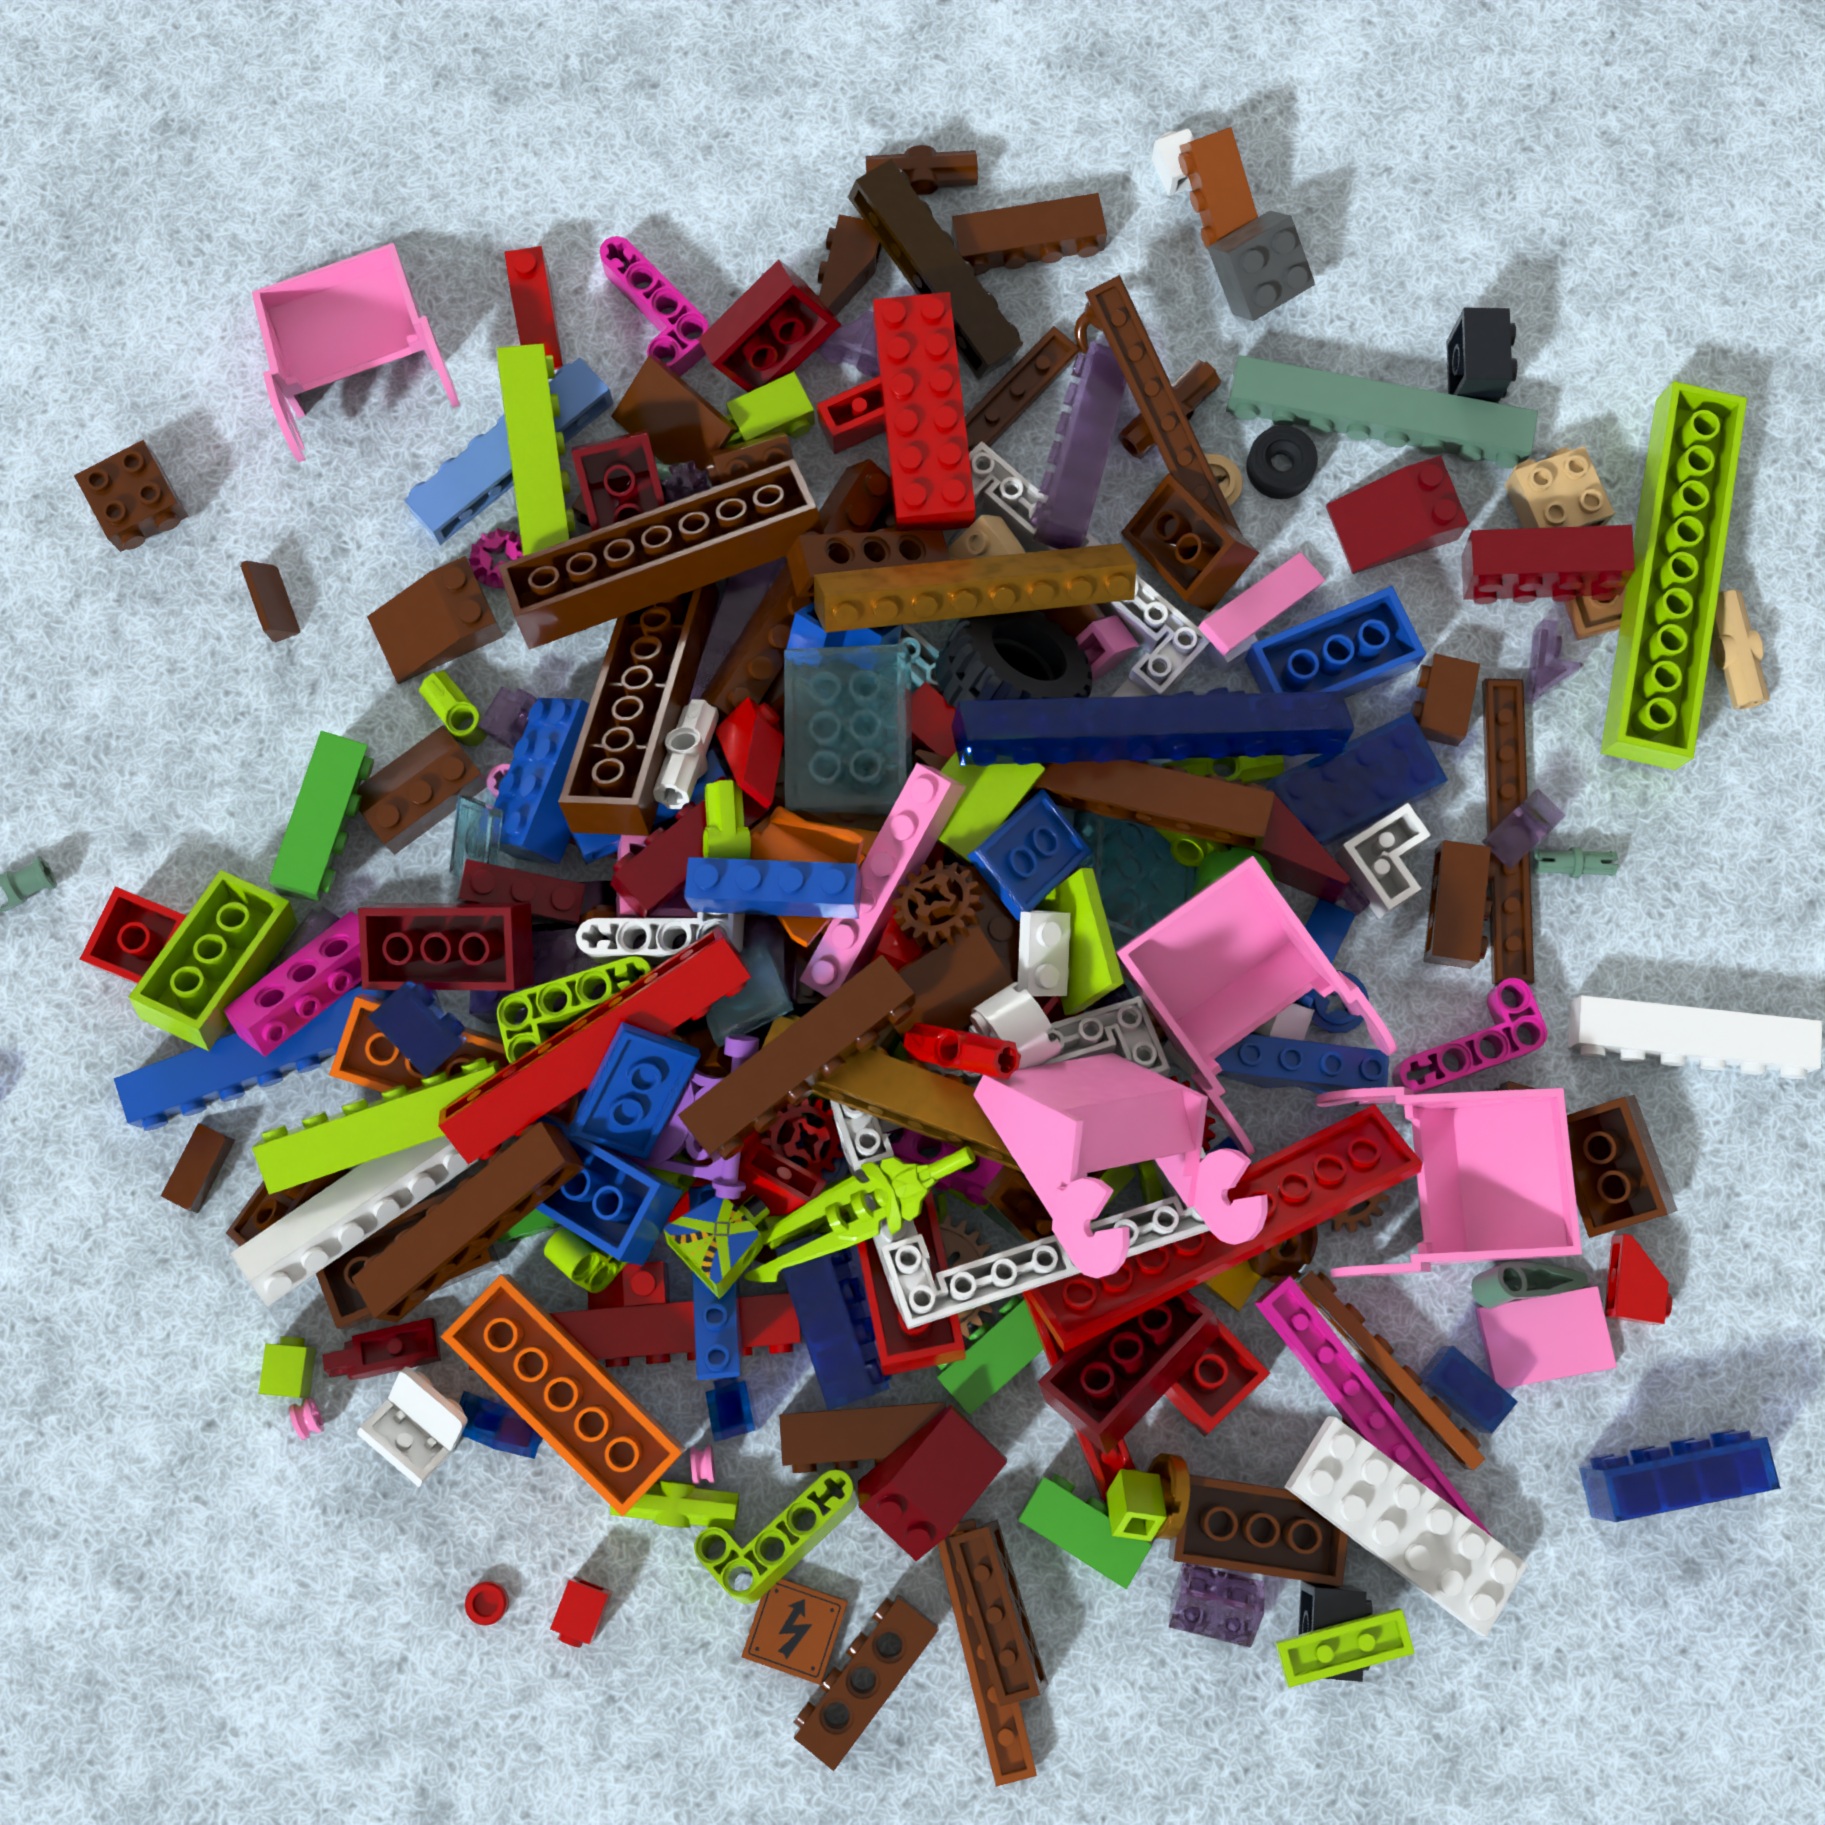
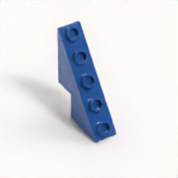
(1303, 1064)
(715, 1320)

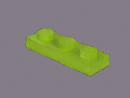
(1344, 1647)

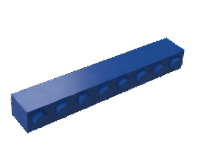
(201, 1076)

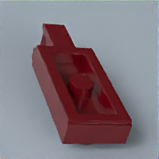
(386, 1350)

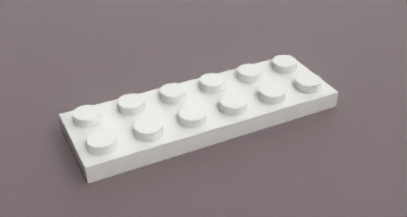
(1406, 1525)

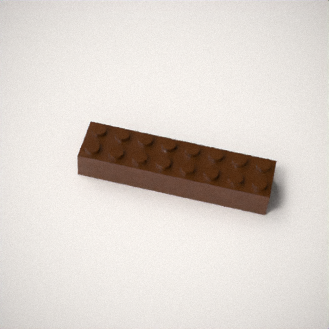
(659, 554)
(632, 710)

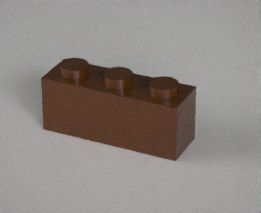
(1458, 904)

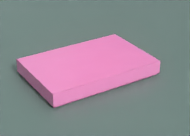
(1546, 1338)

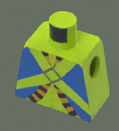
(718, 1240)

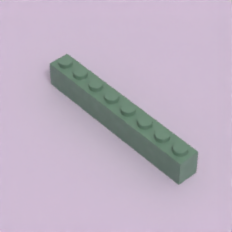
(1381, 412)

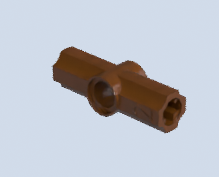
(932, 169)
(1191, 389)

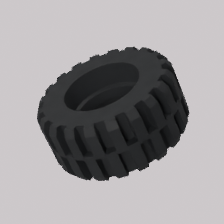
(1011, 659)

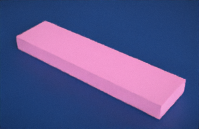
(1261, 604)

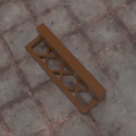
(999, 1613)

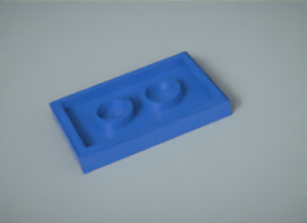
(1029, 854)
(634, 1091)

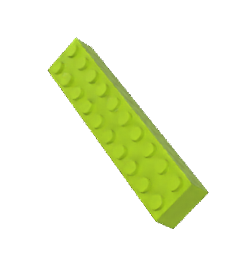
(1675, 577)

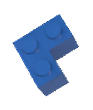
(808, 633)

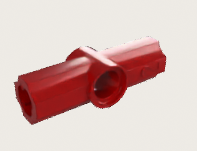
(962, 1050)

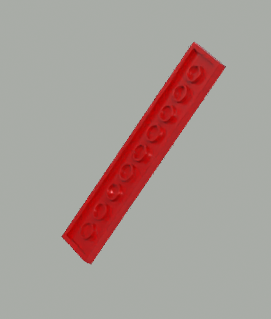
(1302, 1189)

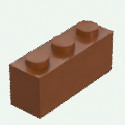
(1217, 184)

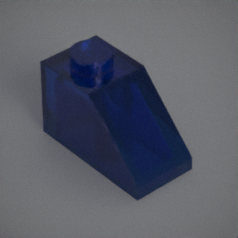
(731, 1408)
(498, 1426)

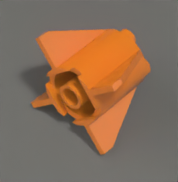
(796, 839)

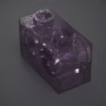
(1217, 1604)

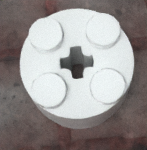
(1016, 1019)

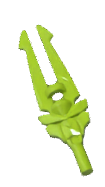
(897, 1193)

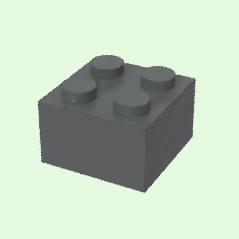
(1261, 265)

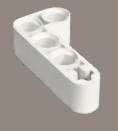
(659, 934)

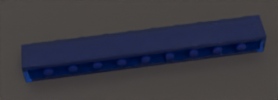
(1150, 727)

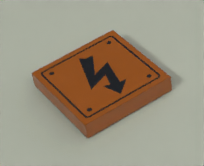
(795, 1630)

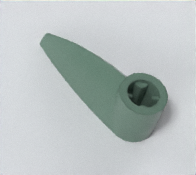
(1524, 1281)

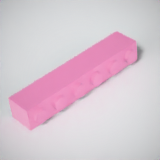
(898, 849)

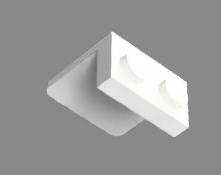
(1044, 952)
(415, 1426)

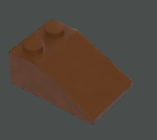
(1189, 544)
(434, 621)

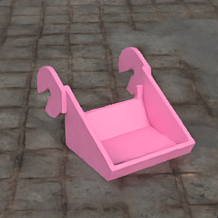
(338, 326)
(1227, 969)
(1104, 1116)
(1490, 1175)

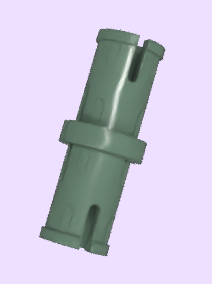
(1575, 862)

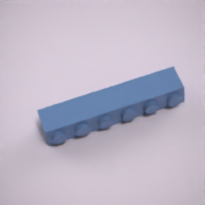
(484, 471)

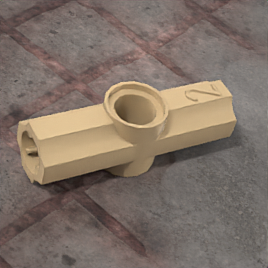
(1738, 652)

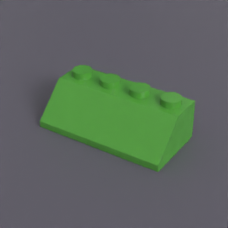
(320, 817)

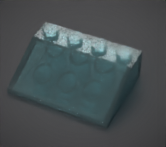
(847, 728)
(1133, 873)

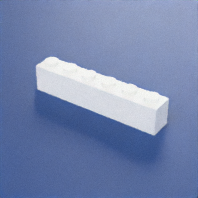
(1695, 1035)
(344, 1216)

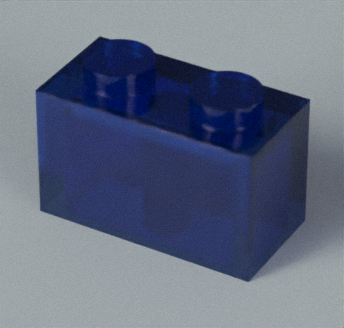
(419, 1026)
(1467, 1389)

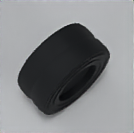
(1285, 441)

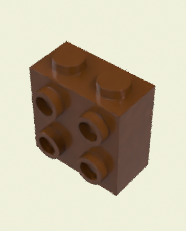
(748, 457)
(131, 496)

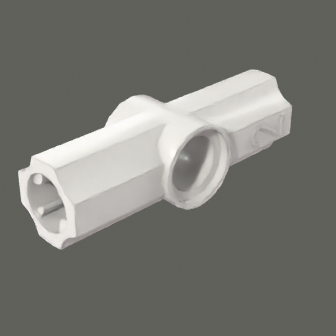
(686, 754)

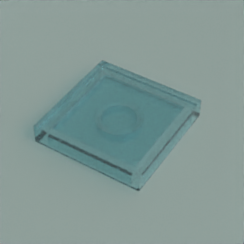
(475, 833)
(757, 1003)

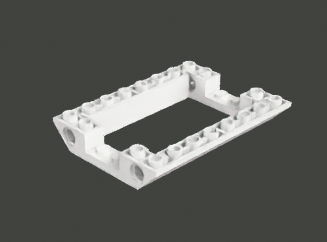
(1150, 618)
(1115, 1029)

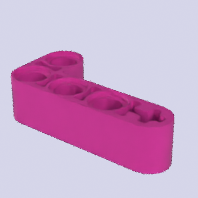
(652, 301)
(1467, 1049)

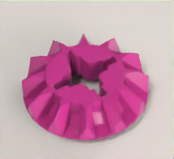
(483, 563)

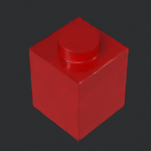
(580, 1612)

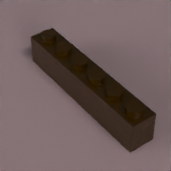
(933, 265)

